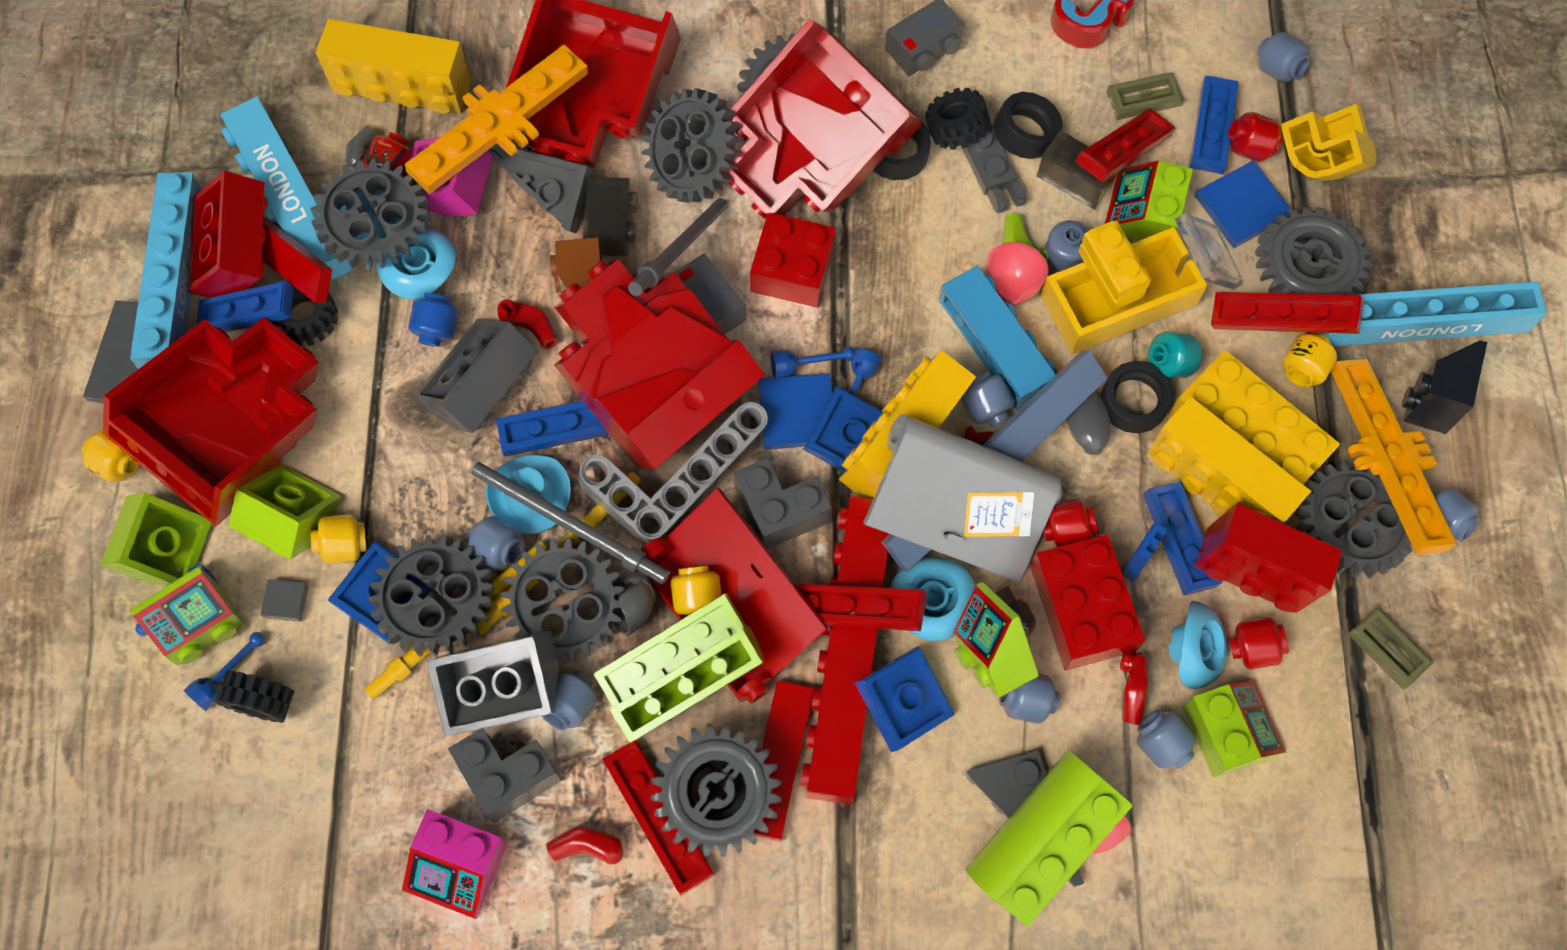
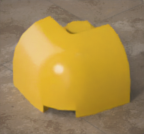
(1330, 145)

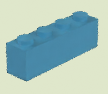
(996, 334)

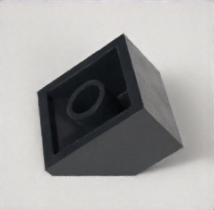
(1445, 390)

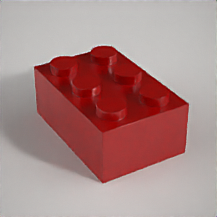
(227, 235)
(1268, 559)
(1086, 602)

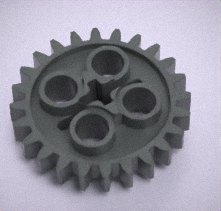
(692, 145)
(340, 227)
(1331, 492)
(548, 567)
(408, 620)

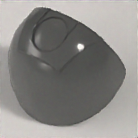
(634, 602)

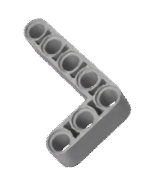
(681, 481)

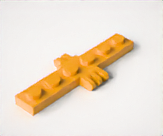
(496, 119)
(1393, 456)

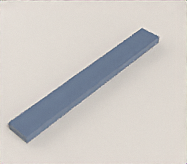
(1026, 430)

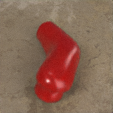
(530, 319)
(1136, 686)
(586, 841)

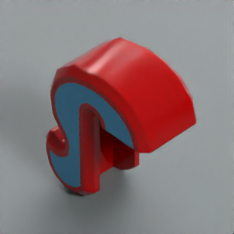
(1091, 27)

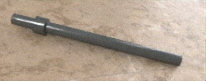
(654, 270)
(631, 558)

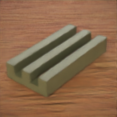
(1136, 104)
(1382, 658)

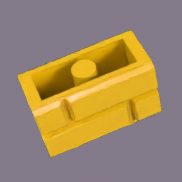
(1114, 265)

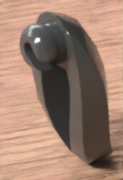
(1090, 424)

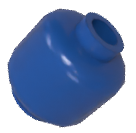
(433, 319)

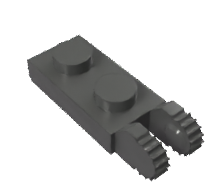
(994, 170)

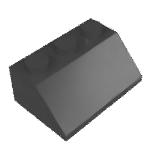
(476, 374)
(495, 683)

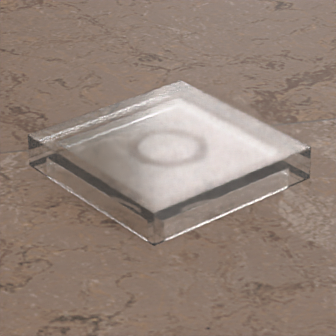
(1209, 251)

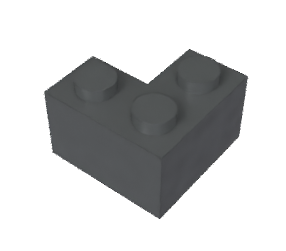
(780, 513)
(499, 782)

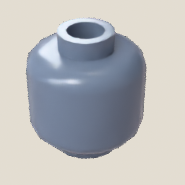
(1283, 57)
(1064, 244)
(988, 399)
(1458, 512)
(496, 542)
(1032, 700)
(573, 701)
(1166, 739)

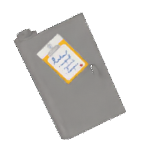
(965, 489)

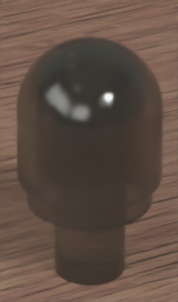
(1020, 608)

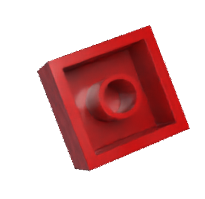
(792, 259)

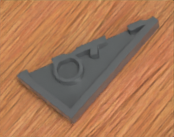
(553, 182)
(1010, 783)

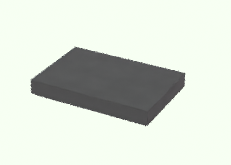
(113, 357)

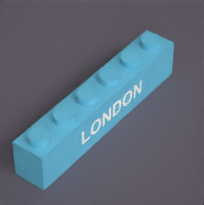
(284, 187)
(165, 276)
(1446, 313)

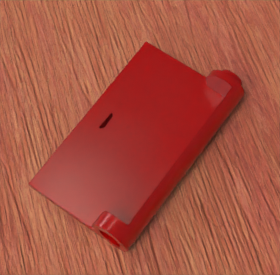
(769, 604)

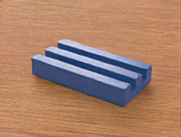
(1144, 551)

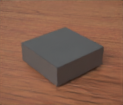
(284, 600)

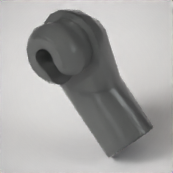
(358, 145)

